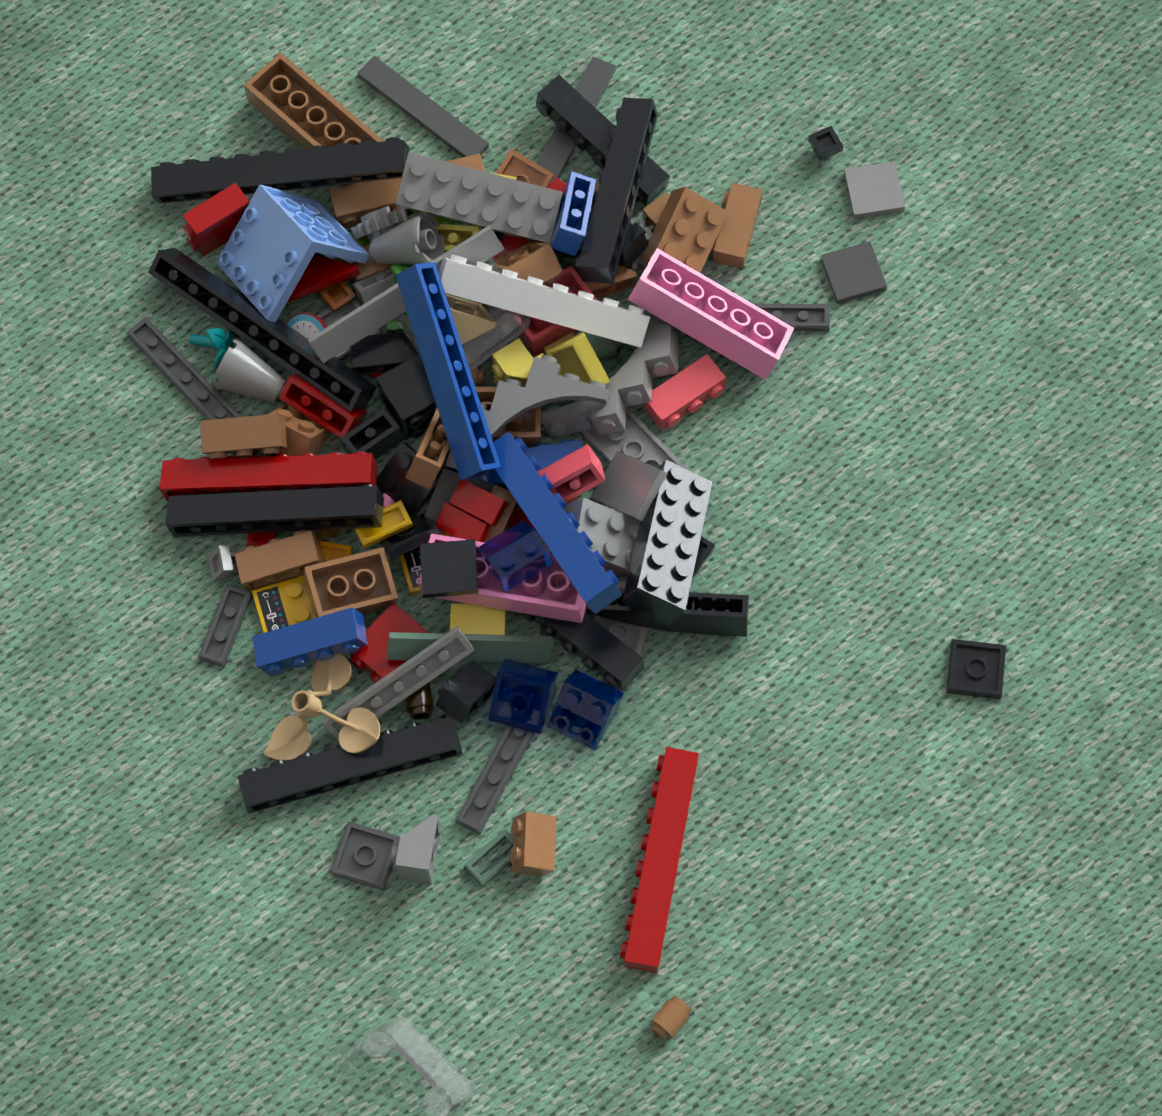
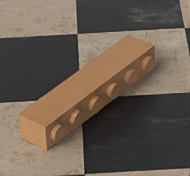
(366, 197)

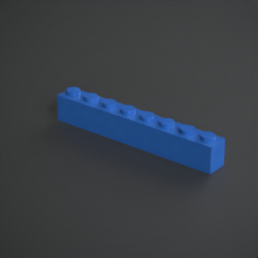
(447, 371)
(554, 525)

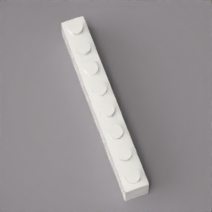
(543, 302)

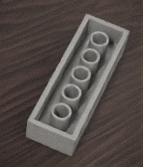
(478, 198)

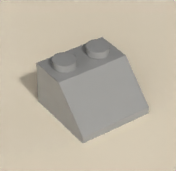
(417, 852)

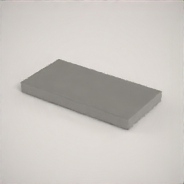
(635, 441)

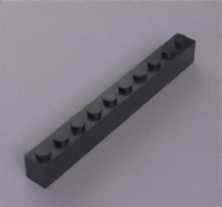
(281, 171)
(270, 337)

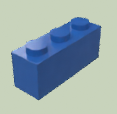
(573, 213)

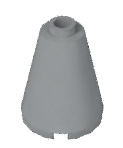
(409, 243)
(248, 375)

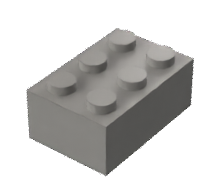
(609, 531)

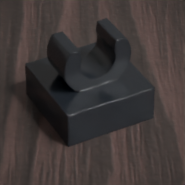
(825, 143)

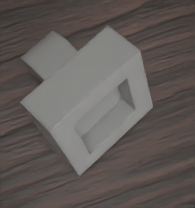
(221, 563)

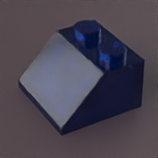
(515, 555)
(522, 696)

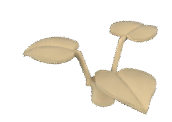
(289, 735)

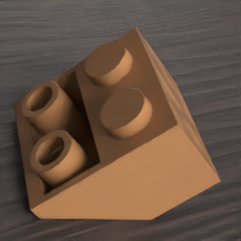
(301, 432)

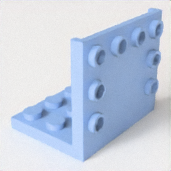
(278, 242)

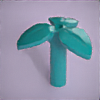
(216, 339)

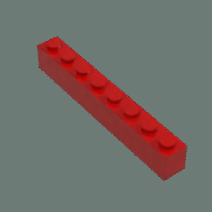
(266, 473)
(661, 860)

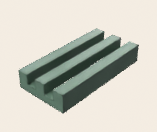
(476, 874)

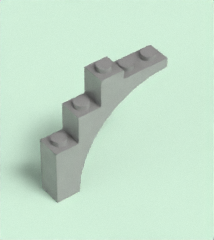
(542, 387)
(627, 387)

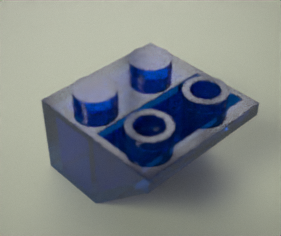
(585, 709)

